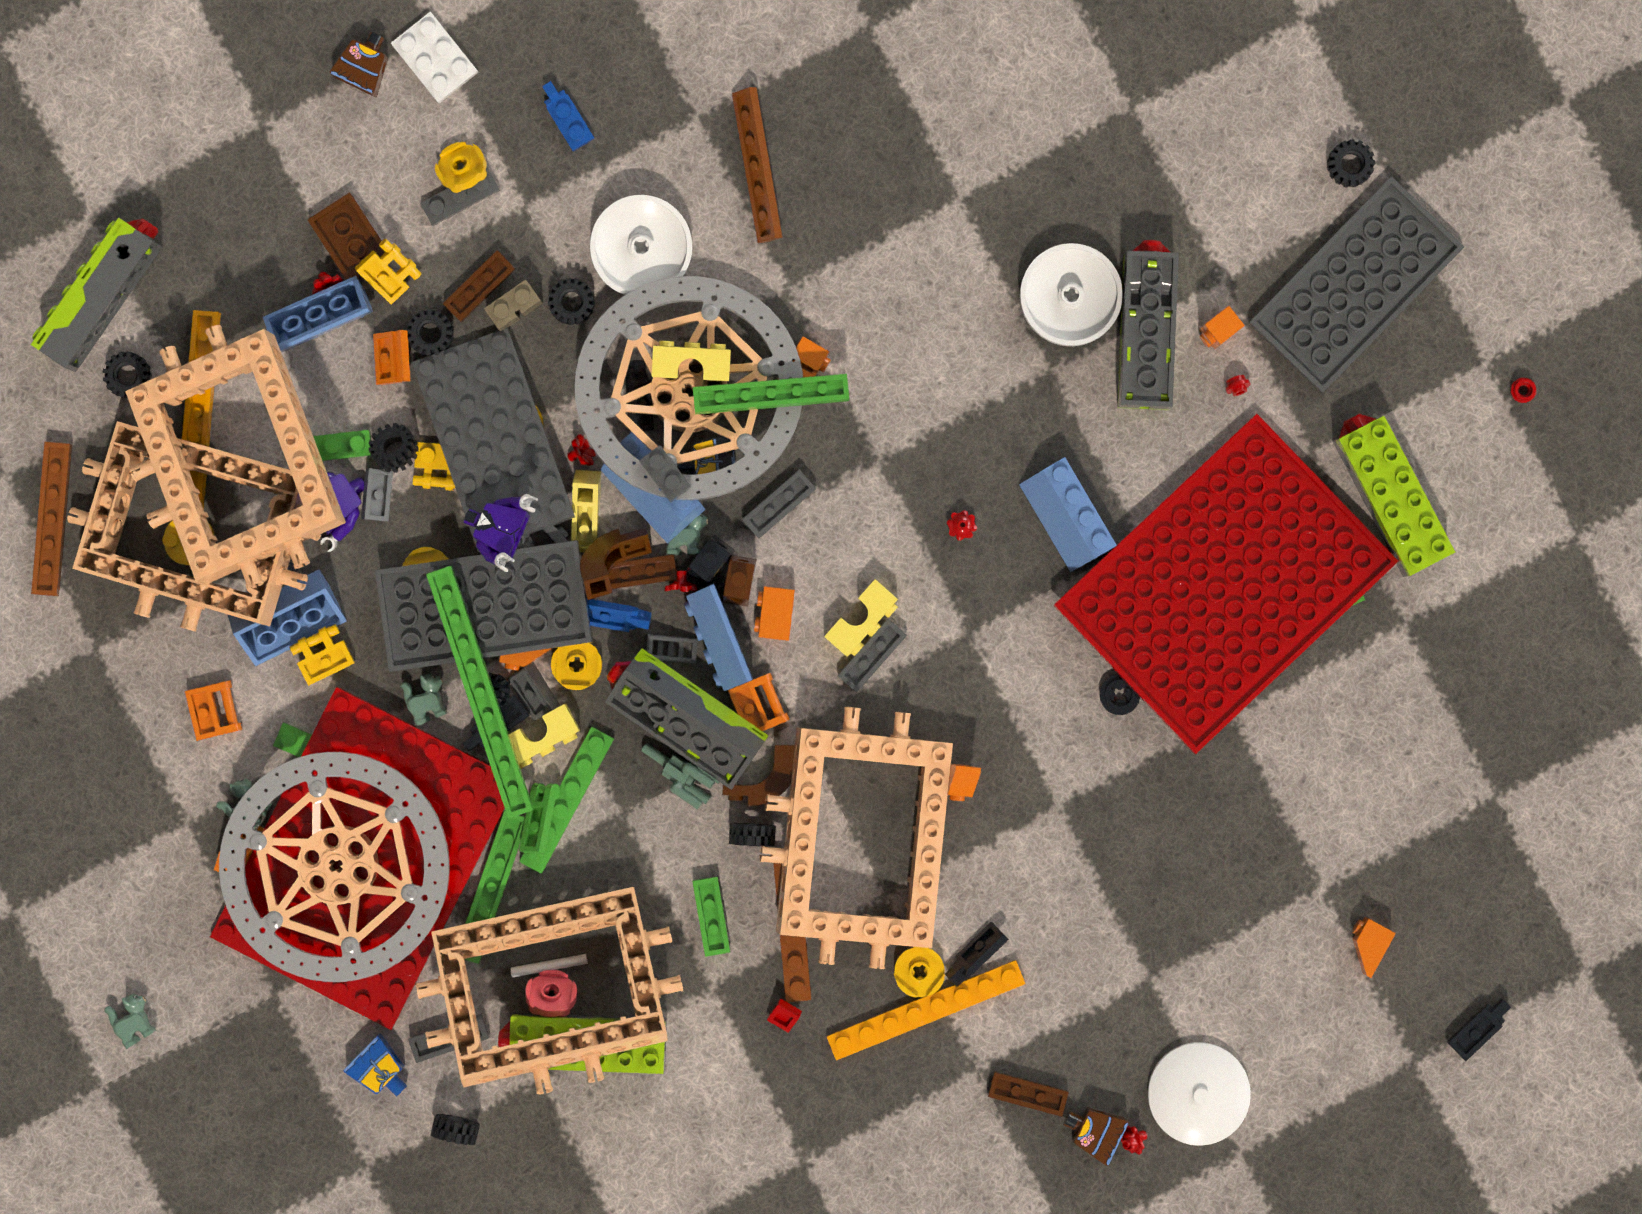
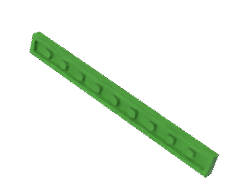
(480, 691)

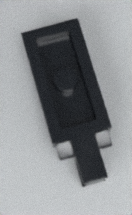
(636, 379)
(513, 714)
(976, 953)
(1479, 1029)

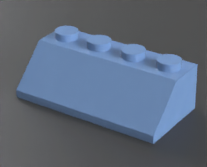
(318, 314)
(1067, 514)
(665, 517)
(295, 616)
(719, 637)

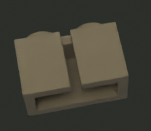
(519, 298)

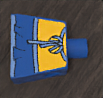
(377, 1067)

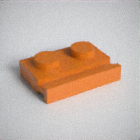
(391, 357)

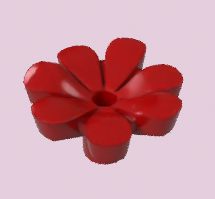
(325, 281)
(581, 451)
(681, 583)

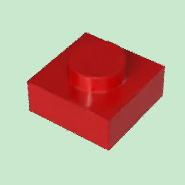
(784, 1015)

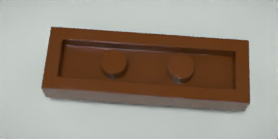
(479, 286)
(643, 572)
(1028, 1093)

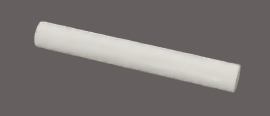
(549, 965)

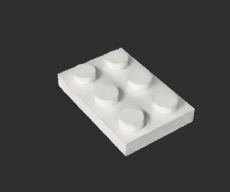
(434, 57)

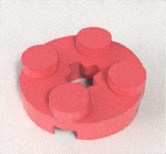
(546, 1005)

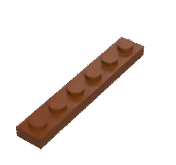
(757, 165)
(51, 519)
(793, 958)

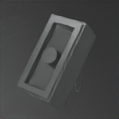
(533, 691)

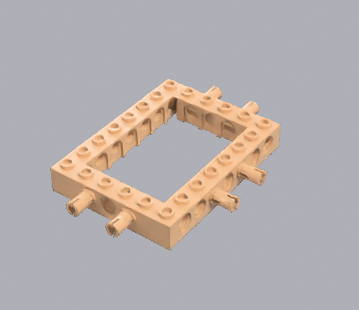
(320, 506)
(110, 509)
(802, 819)
(535, 926)

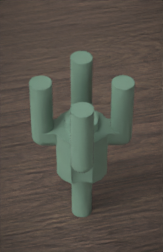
(683, 777)

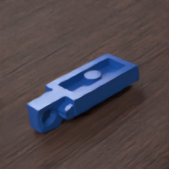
(567, 117)
(617, 616)

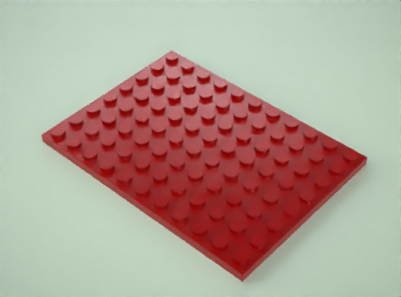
(1225, 583)
(467, 807)

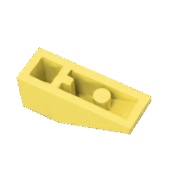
(585, 507)

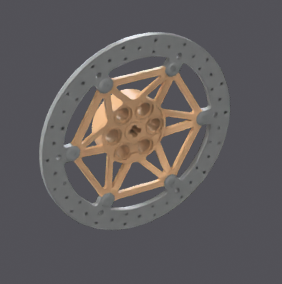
(677, 387)
(264, 842)

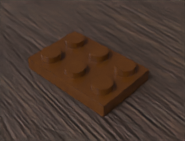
(346, 234)

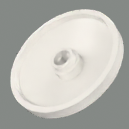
(639, 243)
(1071, 294)
(1199, 1093)

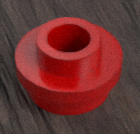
(1237, 385)
(1531, 390)

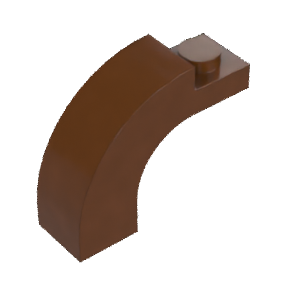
(605, 554)
(774, 784)

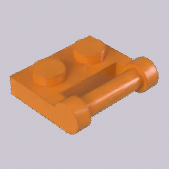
(749, 705)
(205, 713)

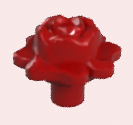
(961, 525)
(1133, 1140)

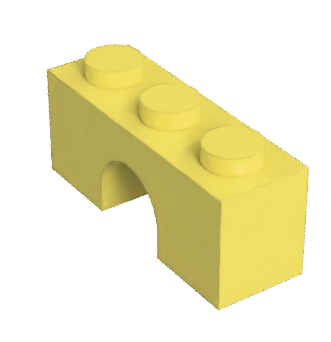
(713, 359)
(849, 637)
(560, 727)

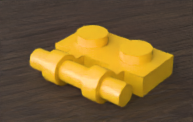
(382, 276)
(432, 457)
(325, 662)

